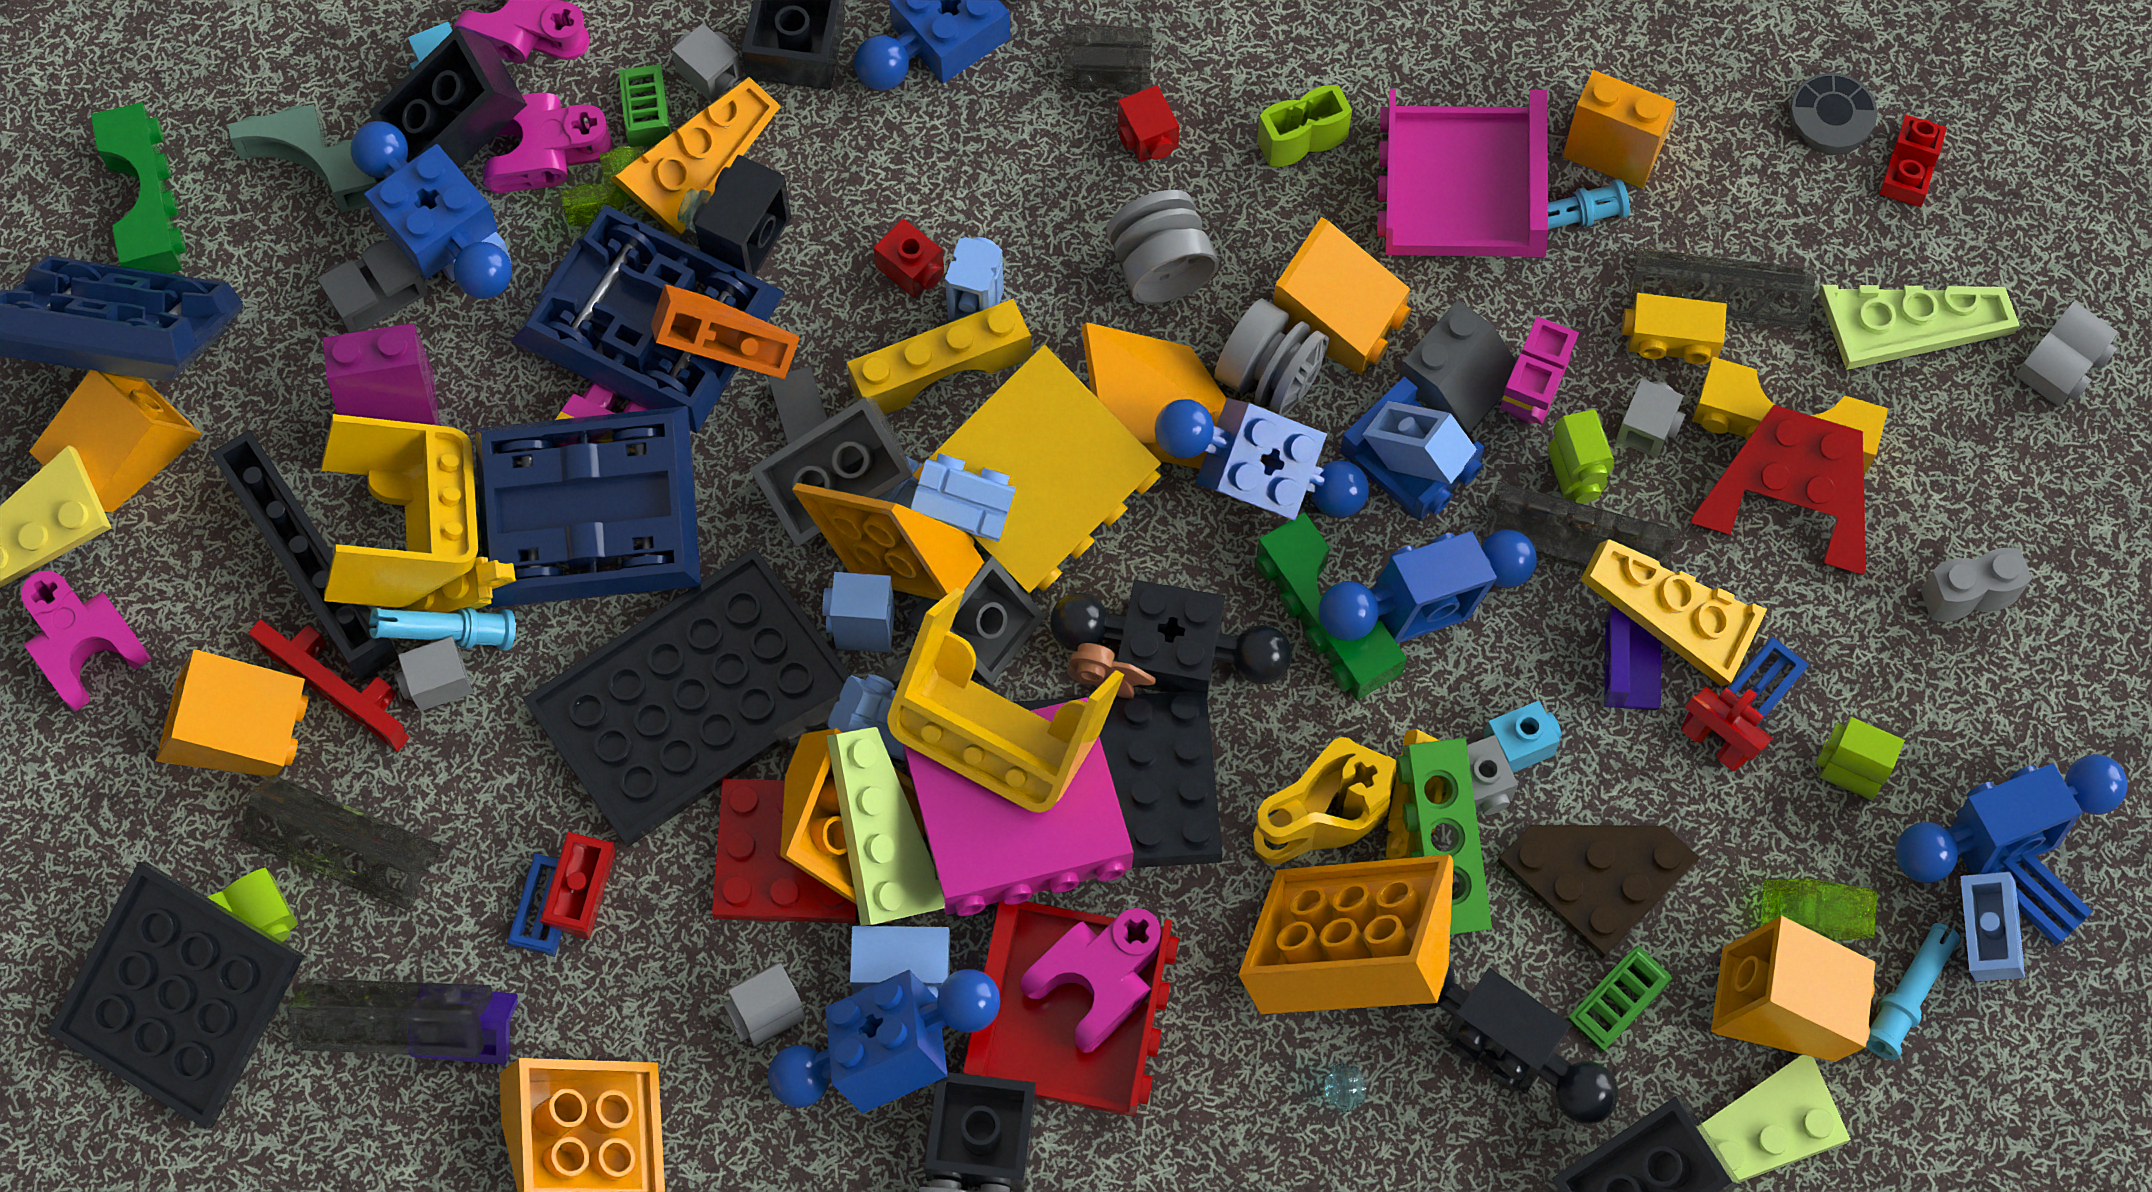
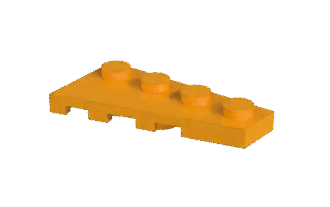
(697, 152)

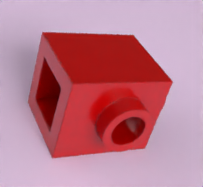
(1147, 125)
(909, 258)

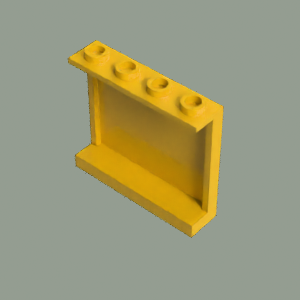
(1063, 457)

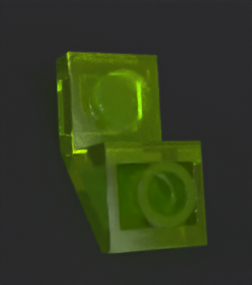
(585, 199)
(1821, 906)

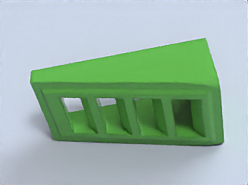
(649, 131)
(1648, 969)

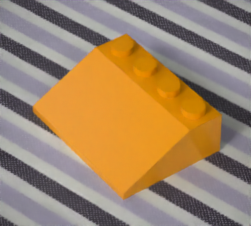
(1352, 936)

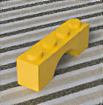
(980, 341)
(1736, 404)

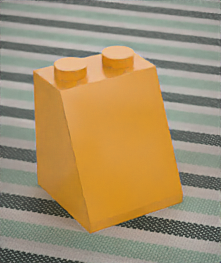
(1619, 129)
(1344, 296)
(120, 432)
(232, 716)
(1794, 992)

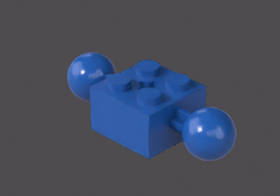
(942, 34)
(431, 211)
(1287, 461)
(1429, 586)
(2012, 818)
(885, 1040)

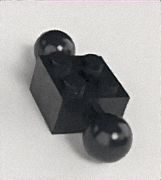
(1163, 611)
(1520, 1043)

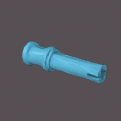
(1585, 206)
(465, 626)
(1901, 1009)

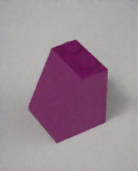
(382, 375)

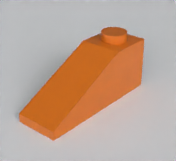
(721, 332)

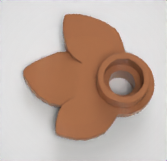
(1095, 663)

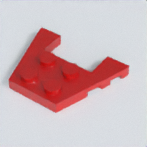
(1804, 465)

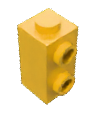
(1675, 328)

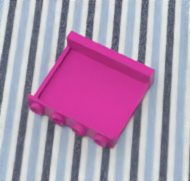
(1464, 179)
(1002, 852)

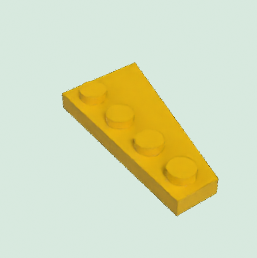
(1689, 618)

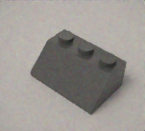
(846, 454)

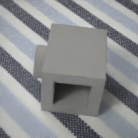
(707, 61)
(1651, 418)
(433, 674)
(1491, 776)

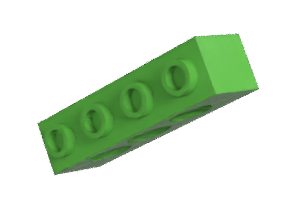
(1457, 810)

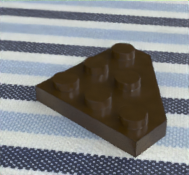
(1598, 875)

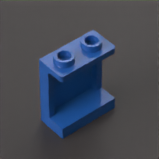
(1412, 492)

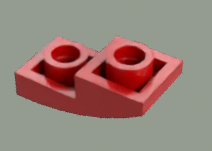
(1913, 160)

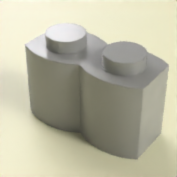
(2067, 354)
(1972, 584)
(763, 1005)

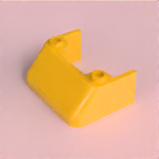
(434, 479)
(981, 731)

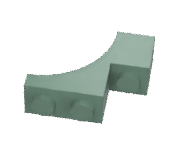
(300, 138)

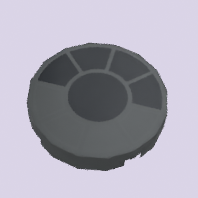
(1833, 113)

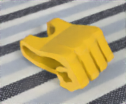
(1343, 769)

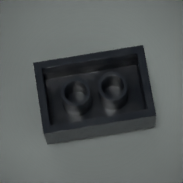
(453, 99)
(1655, 1154)

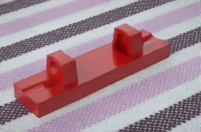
(299, 659)

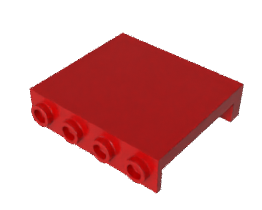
(1037, 1036)

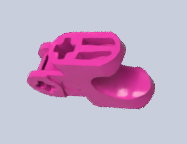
(529, 26)
(549, 143)
(74, 633)
(1103, 966)

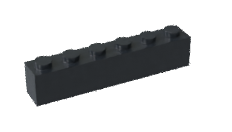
(300, 551)

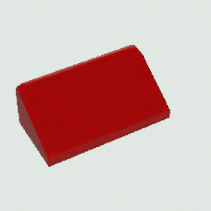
(578, 885)

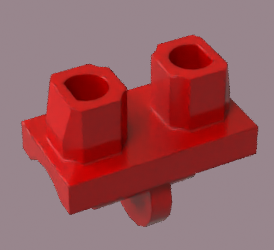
(1732, 720)

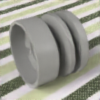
(1162, 247)
(1264, 354)

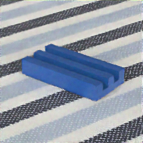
(1786, 656)
(2058, 888)
(534, 942)

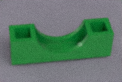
(129, 146)
(1294, 560)

